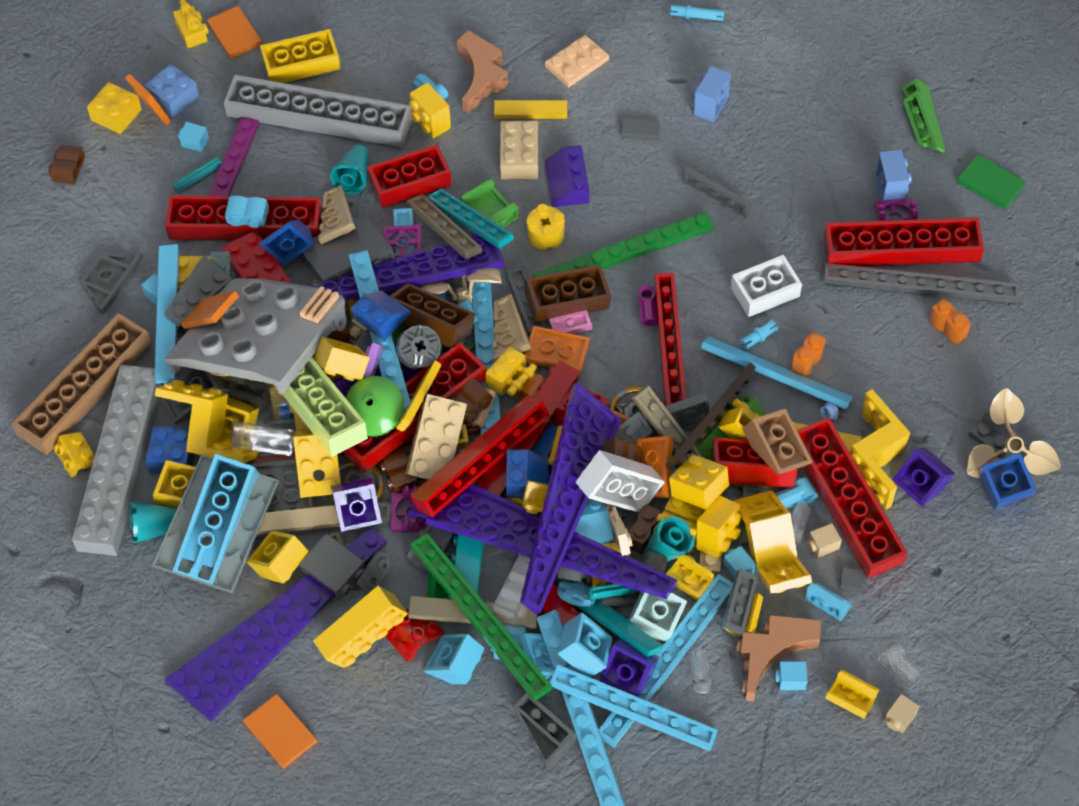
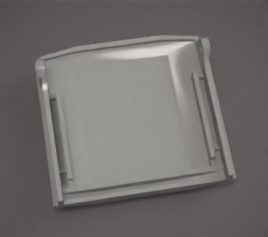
(259, 334)

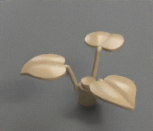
(462, 294)
(1009, 409)

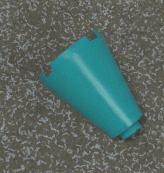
(351, 170)
(149, 520)
(671, 538)

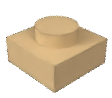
(711, 562)

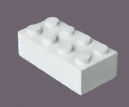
(619, 481)

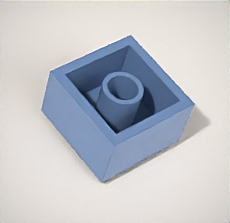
(172, 90)
(711, 93)
(892, 175)

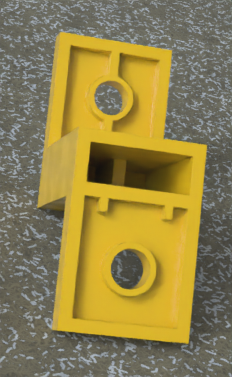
(206, 420)
(879, 447)
(311, 457)
(772, 542)

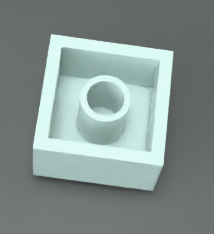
(657, 615)

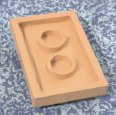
(576, 61)

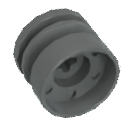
(408, 353)

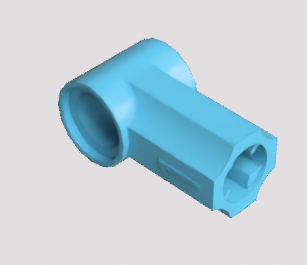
(422, 79)
(802, 492)

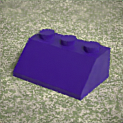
(567, 177)

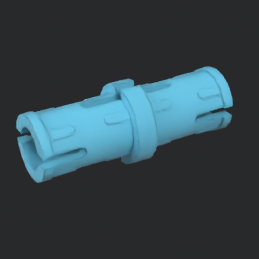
(758, 335)

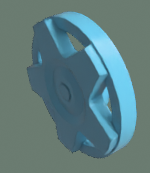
(575, 593)

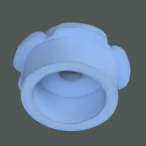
(829, 411)

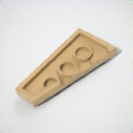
(336, 215)
(508, 328)
(619, 531)

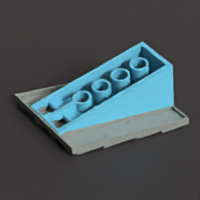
(216, 522)

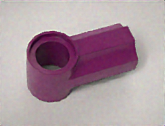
(647, 306)

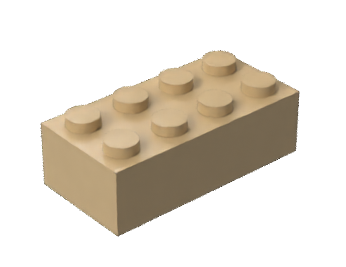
(435, 436)

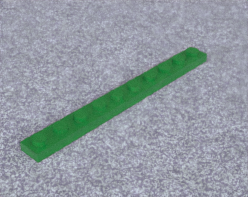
(638, 245)
(481, 617)

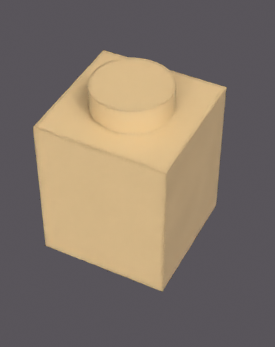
(824, 540)
(901, 714)

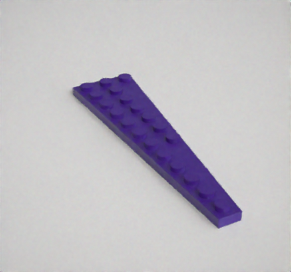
(422, 268)
(582, 436)
(507, 525)
(238, 657)

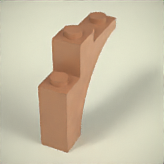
(485, 63)
(780, 638)

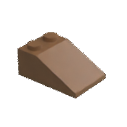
(777, 442)

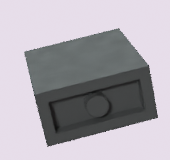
(333, 566)

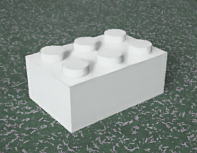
(766, 285)

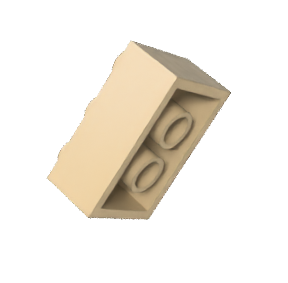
(519, 150)

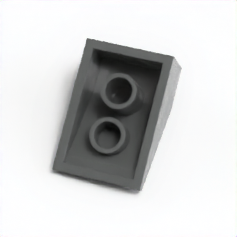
(181, 411)

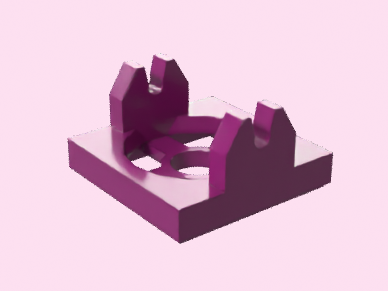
(908, 204)
(414, 230)
(407, 524)

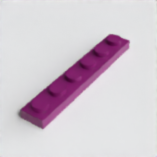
(234, 157)

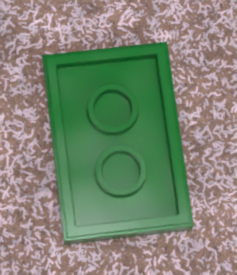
(991, 181)

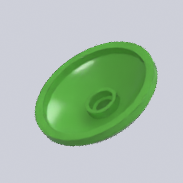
(386, 406)

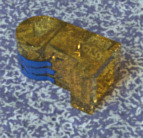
(280, 404)

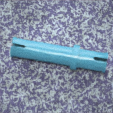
(695, 12)

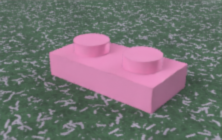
(572, 323)

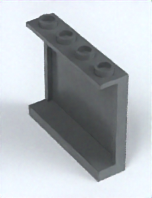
(332, 257)

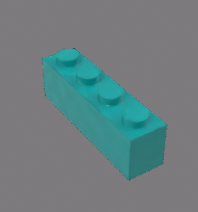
(468, 559)

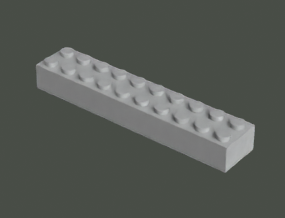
(318, 111)
(117, 462)

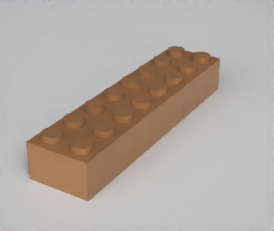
(81, 384)

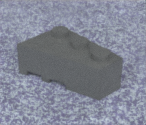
(545, 730)

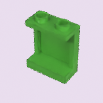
(491, 204)

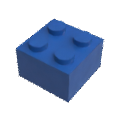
(169, 445)
(1007, 481)

